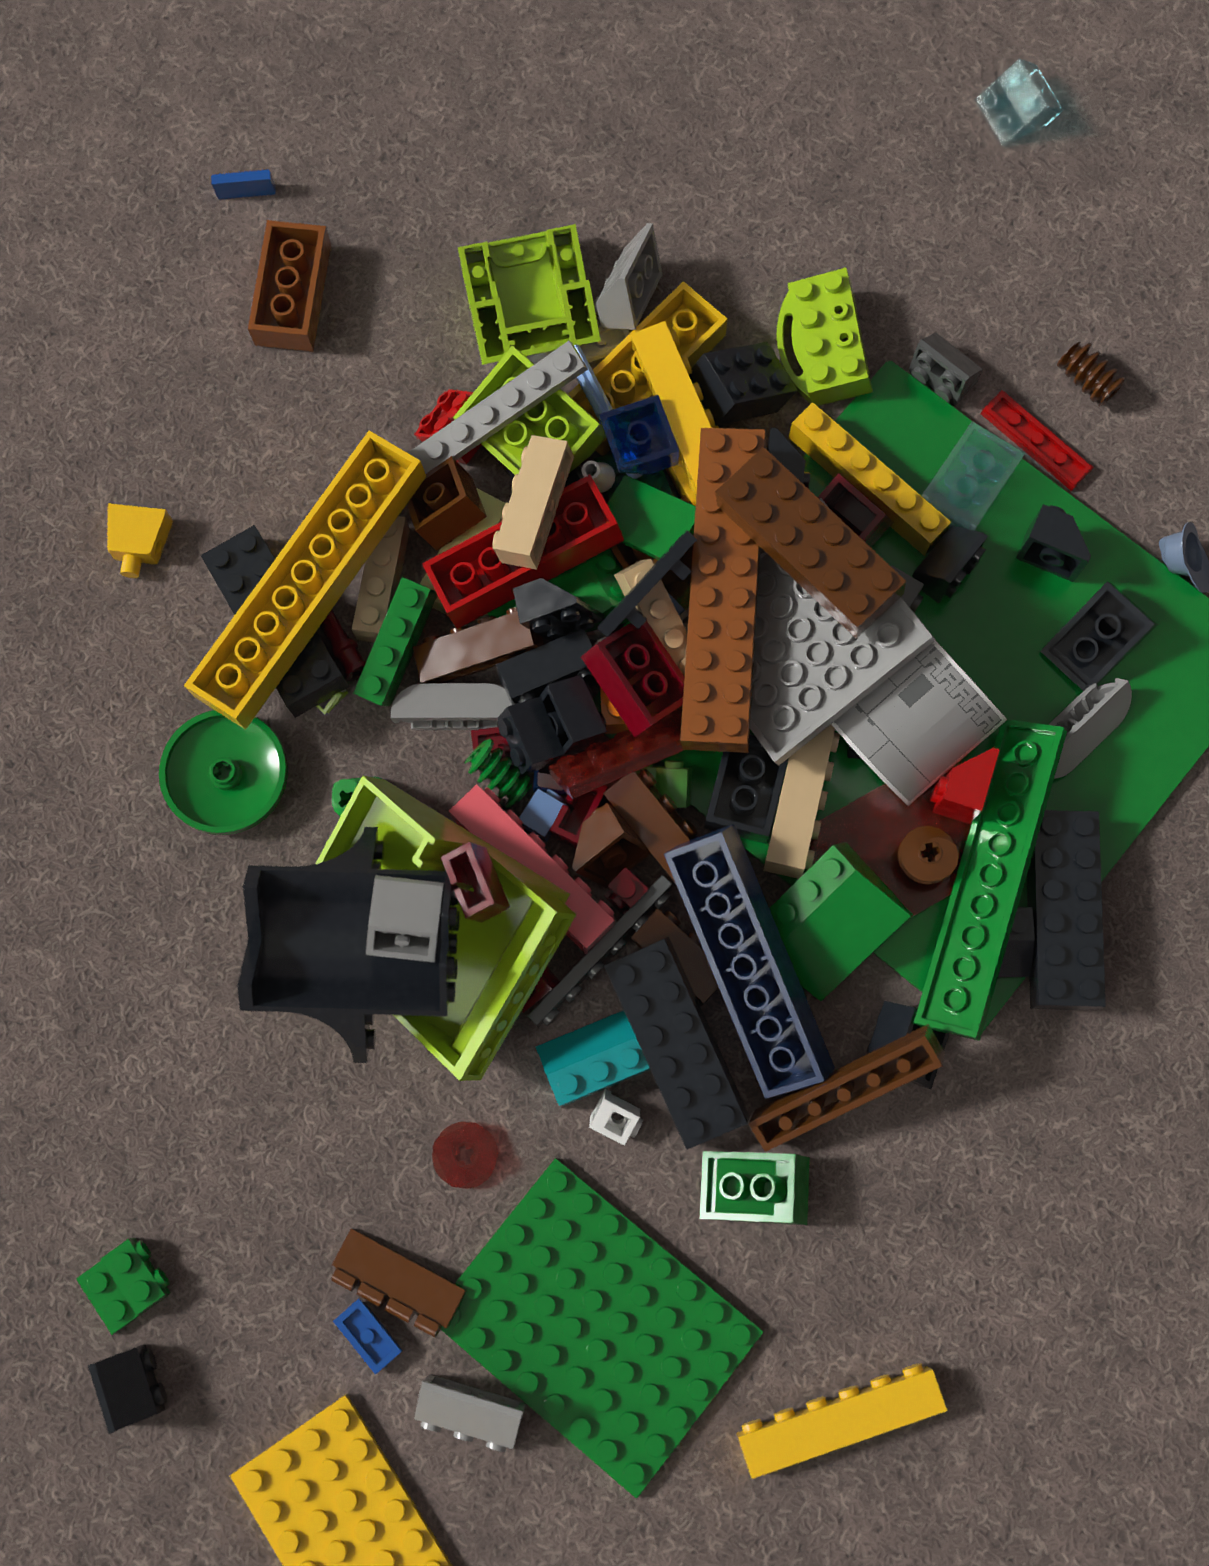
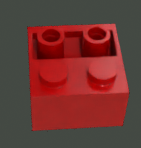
(443, 413)

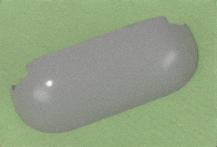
(450, 706)
(1091, 720)

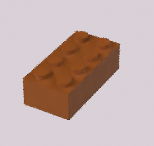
(289, 285)

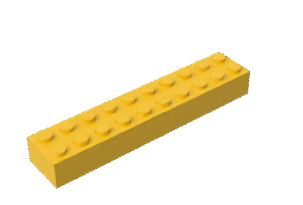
(306, 580)

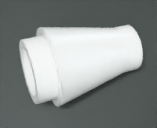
(604, 474)

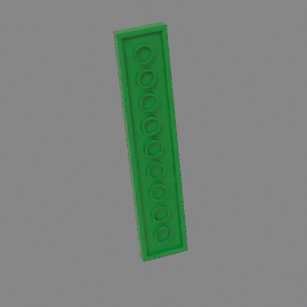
(990, 881)

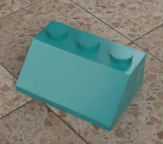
(592, 1058)

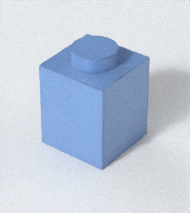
(541, 813)

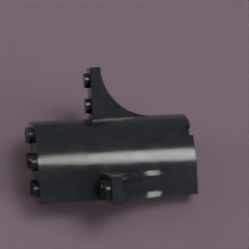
(312, 943)

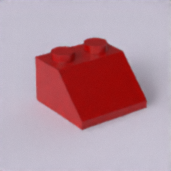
(965, 788)

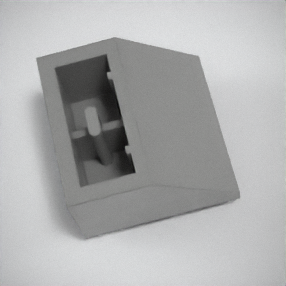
(404, 918)

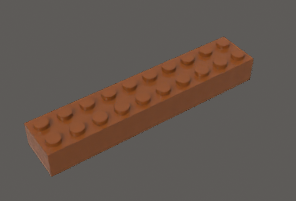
(720, 604)

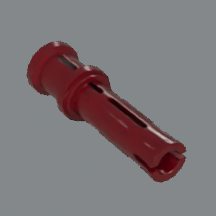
(343, 648)

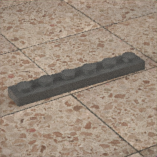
(592, 963)

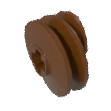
(934, 841)

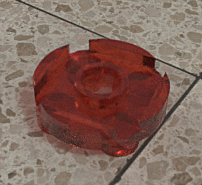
(482, 1162)

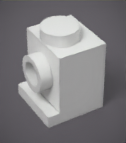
(618, 1130)

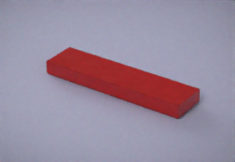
(1036, 440)

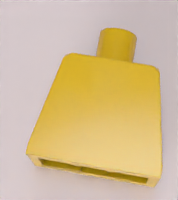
(136, 536)

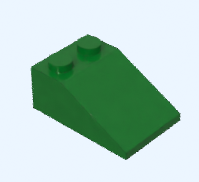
(755, 1187)

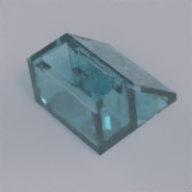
(1018, 102)

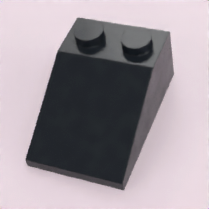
(1098, 636)

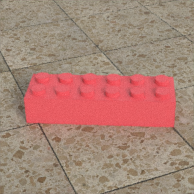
(484, 817)

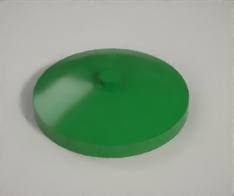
(222, 774)

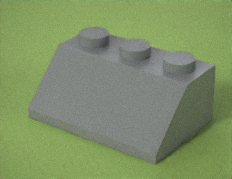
(630, 283)
(469, 1412)

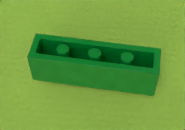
(395, 642)

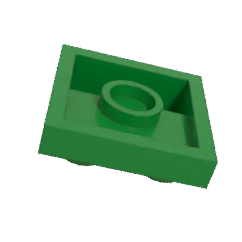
(124, 1284)

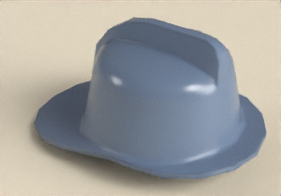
(1186, 556)

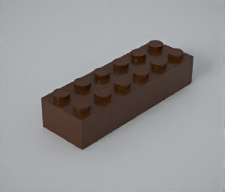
(810, 542)

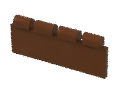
(404, 1281)

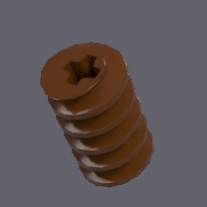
(1090, 373)

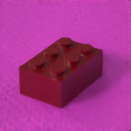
(637, 676)

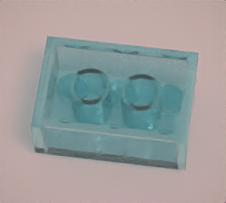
(972, 477)

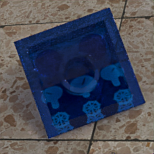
(640, 437)

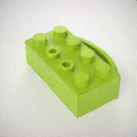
(829, 366)

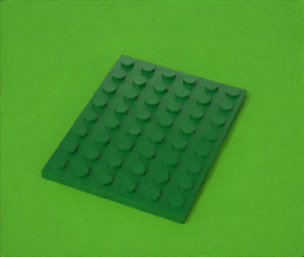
(598, 1327)

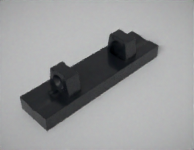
(627, 606)

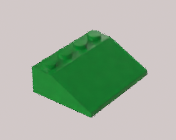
(835, 919)

